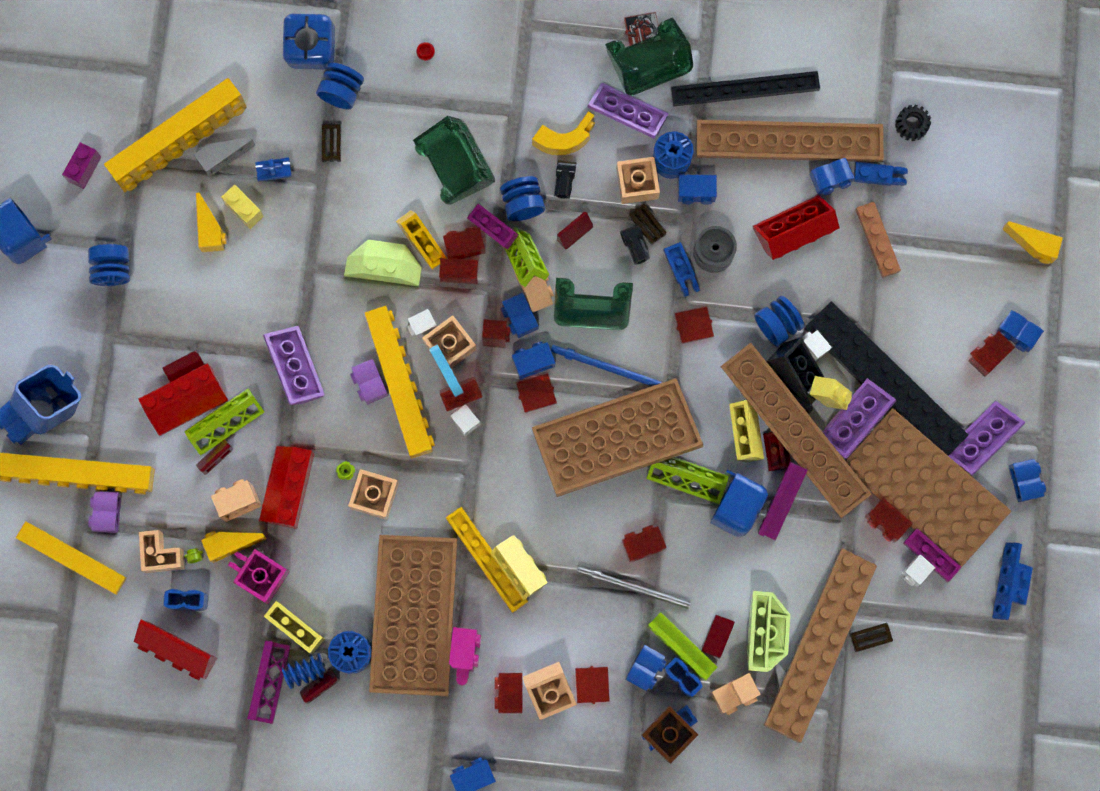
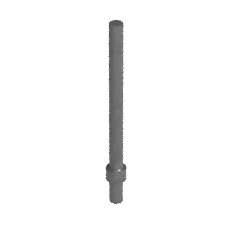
(597, 575)

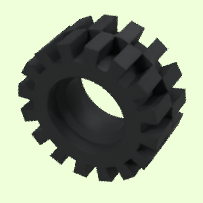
(917, 113)

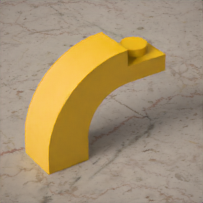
(566, 143)

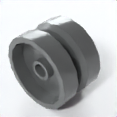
(714, 239)

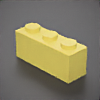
(746, 432)
(519, 567)
(294, 627)

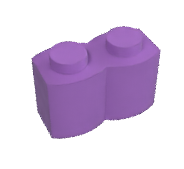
(369, 382)
(105, 512)

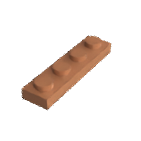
(878, 239)

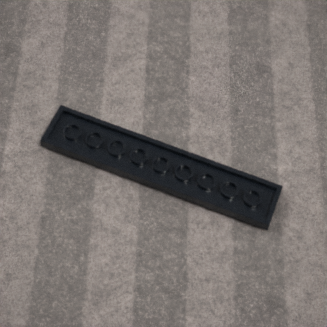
(866, 360)

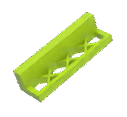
(531, 258)
(219, 417)
(694, 473)
(682, 646)

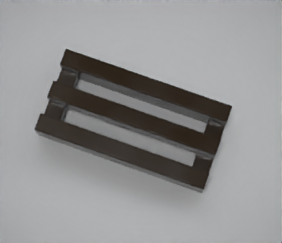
(331, 158)
(638, 211)
(855, 642)

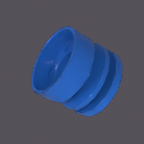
(340, 86)
(670, 164)
(522, 198)
(109, 265)
(779, 320)
(361, 653)

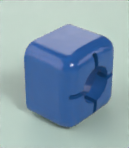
(321, 54)
(17, 234)
(34, 388)
(739, 505)

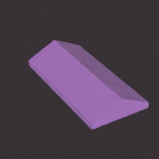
(628, 110)
(294, 365)
(863, 413)
(986, 437)

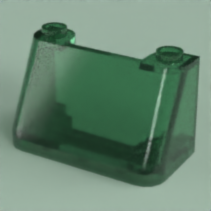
(653, 59)
(455, 159)
(592, 310)

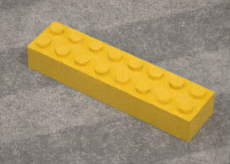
(176, 135)

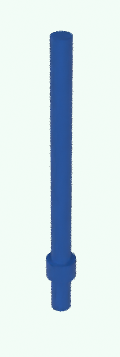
(571, 354)

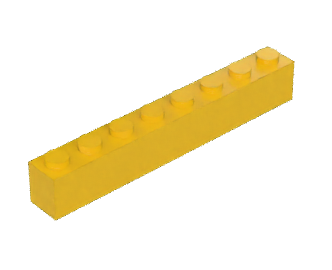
(398, 382)
(76, 472)

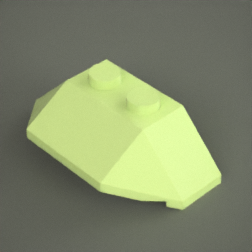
(384, 263)
(767, 632)

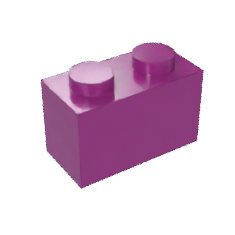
(81, 165)

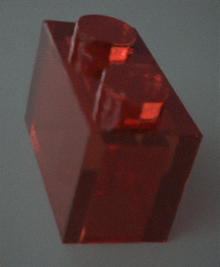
(464, 243)
(459, 271)
(495, 333)
(991, 354)
(471, 393)
(888, 520)
(643, 544)
(510, 693)

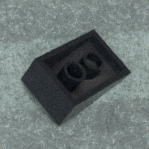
(796, 368)

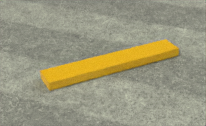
(481, 553)
(71, 557)

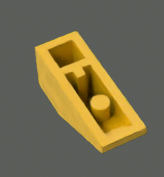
(209, 232)
(421, 238)
(1036, 242)
(225, 544)

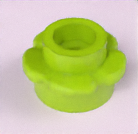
(350, 470)
(194, 556)

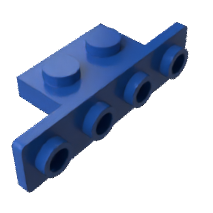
(1013, 582)

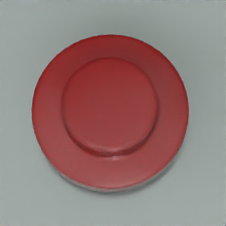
(425, 51)

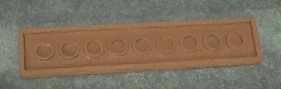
(789, 140)
(795, 430)
(820, 646)

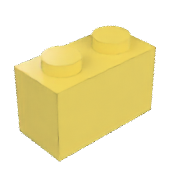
(242, 206)
(831, 393)

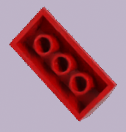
(796, 227)
(183, 399)
(287, 486)
(174, 649)

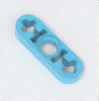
(446, 370)

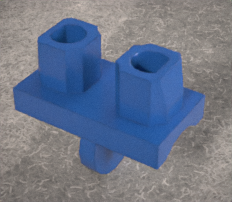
(273, 169)

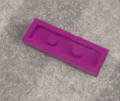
(492, 226)
(922, 545)

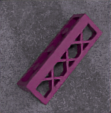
(782, 501)
(261, 680)

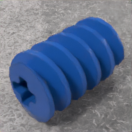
(304, 671)

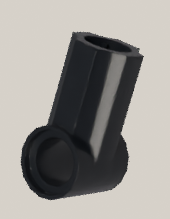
(565, 174)
(633, 239)

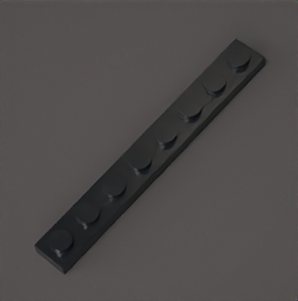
(745, 88)

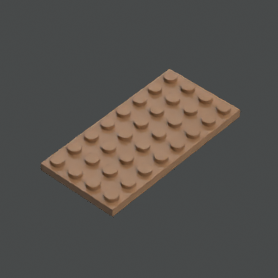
(617, 437)
(927, 487)
(413, 615)

